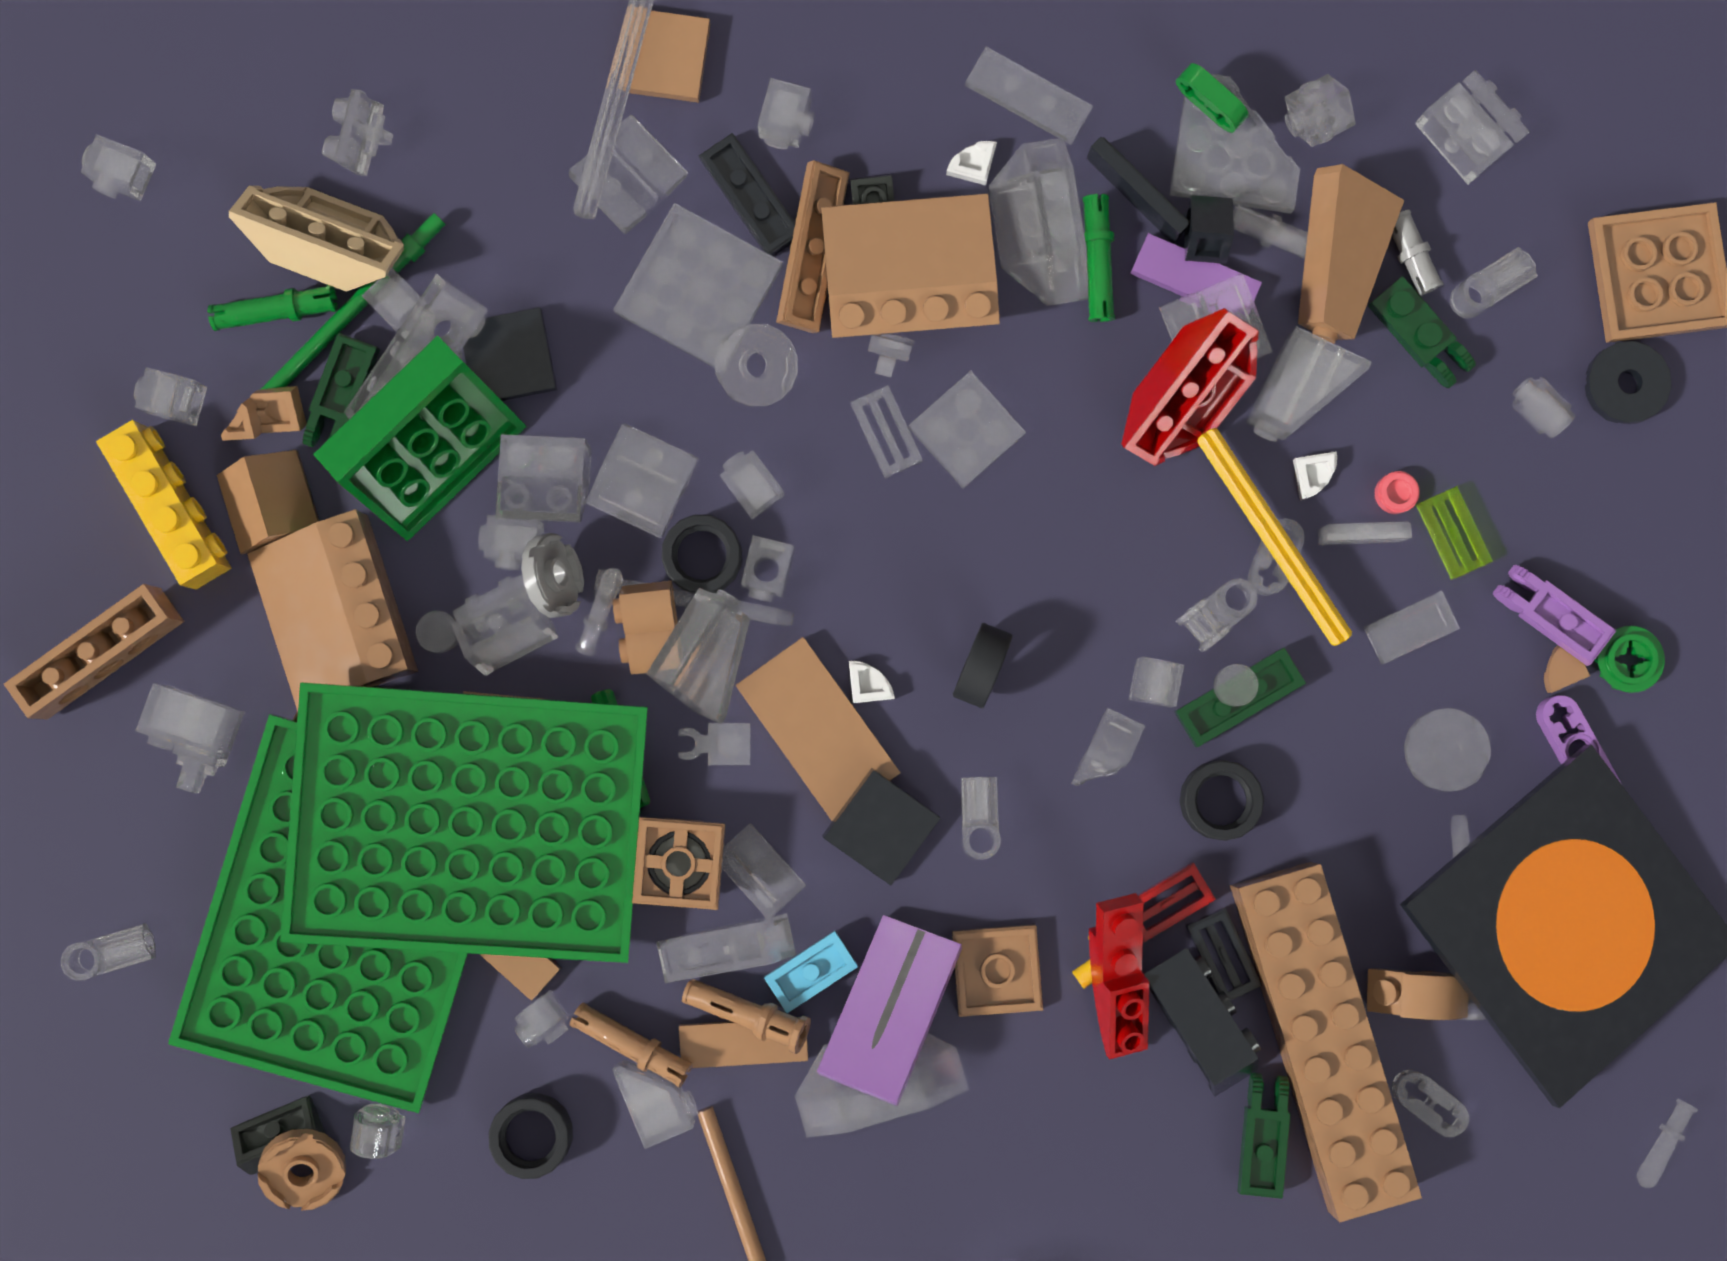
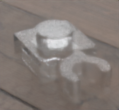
(724, 744)

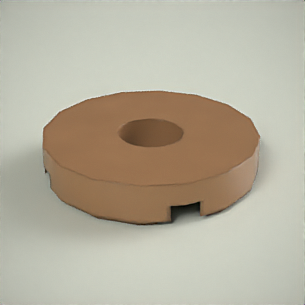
(306, 1148)

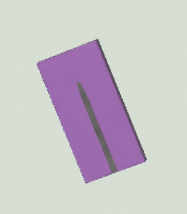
(890, 1010)

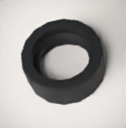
(682, 530)
(982, 665)
(1252, 791)
(507, 1159)

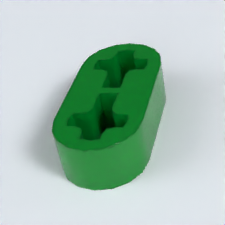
(1212, 98)

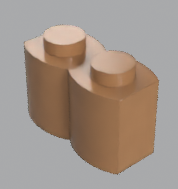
(647, 620)

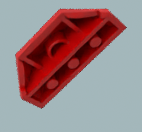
(1191, 386)

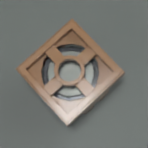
(679, 863)

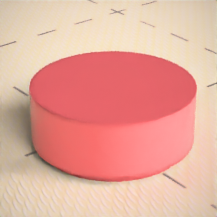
(1397, 492)

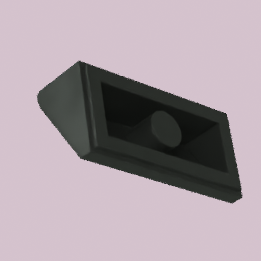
(255, 1134)

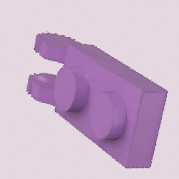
(1556, 616)

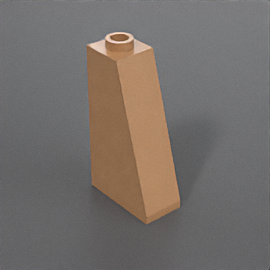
(1344, 250)

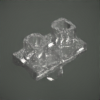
(360, 132)

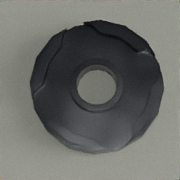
(1644, 365)

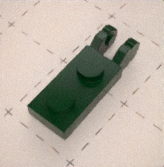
(1420, 331)
(340, 381)
(1264, 1140)

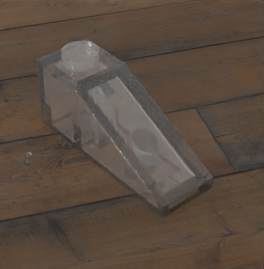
(726, 948)

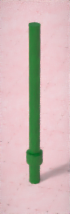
(355, 304)

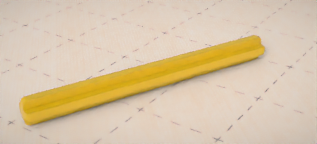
(1274, 537)

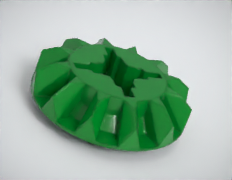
(1641, 644)

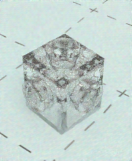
(1319, 110)

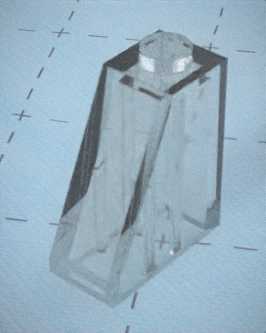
(1302, 382)
(704, 654)

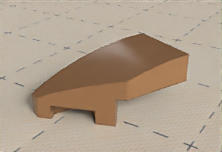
(267, 412)

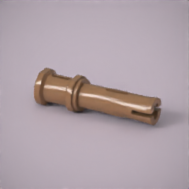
(764, 1020)

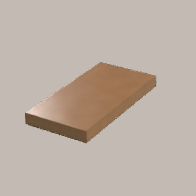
(815, 725)

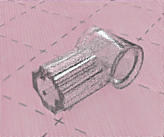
(1493, 283)
(981, 812)
(110, 952)

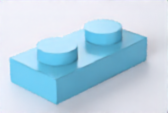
(811, 971)

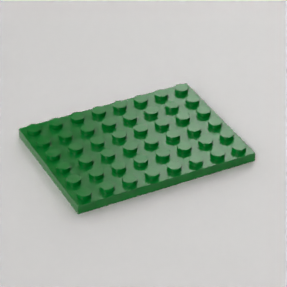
(463, 823)
(302, 1010)

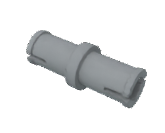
(1415, 254)

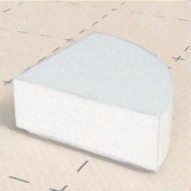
(973, 162)
(1314, 473)
(868, 683)

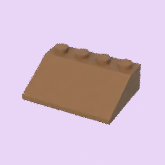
(910, 265)
(332, 605)

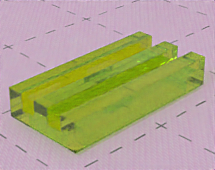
(1439, 539)

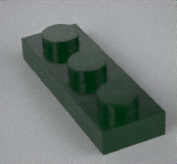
(1209, 717)

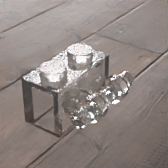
(1466, 132)
(501, 626)

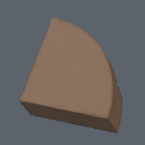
(1563, 670)

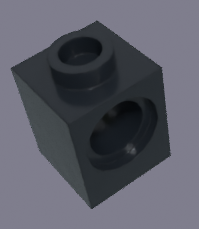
(1210, 229)

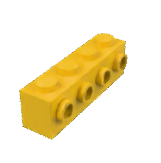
(164, 504)

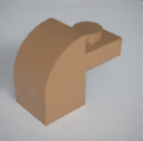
(1416, 994)

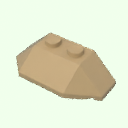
(317, 235)

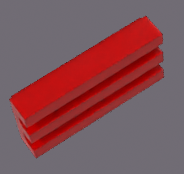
(1198, 883)

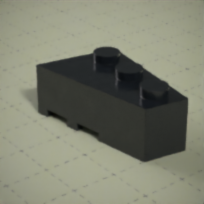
(1204, 1020)

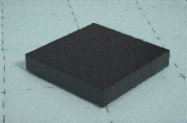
(512, 355)
(881, 826)

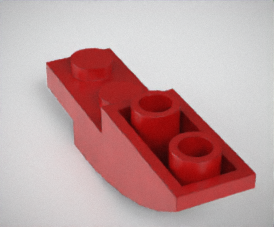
(1117, 975)

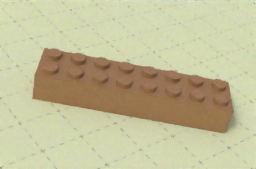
(1325, 1042)

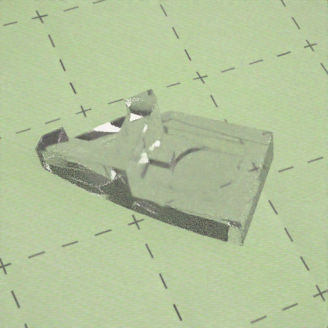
(1110, 747)

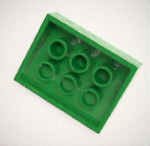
(419, 439)

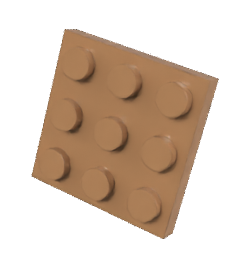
(1660, 272)

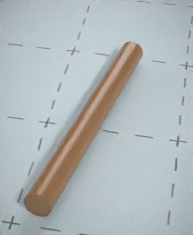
(731, 1184)

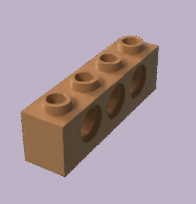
(93, 652)

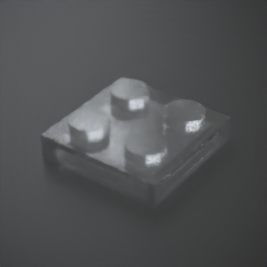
(966, 429)

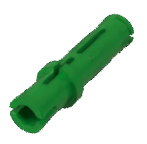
(1099, 265)
(290, 305)

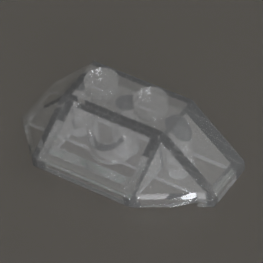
(1041, 222)
(838, 1109)

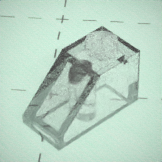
(655, 1104)

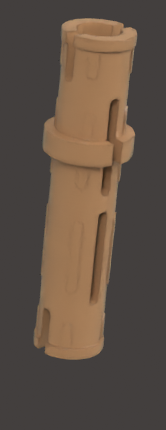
(631, 1044)

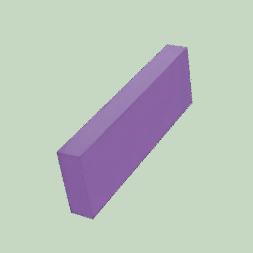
(1166, 267)

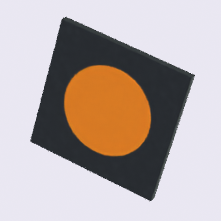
(1570, 925)

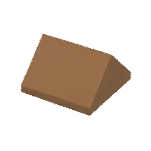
(266, 498)

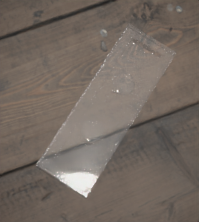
(1028, 95)

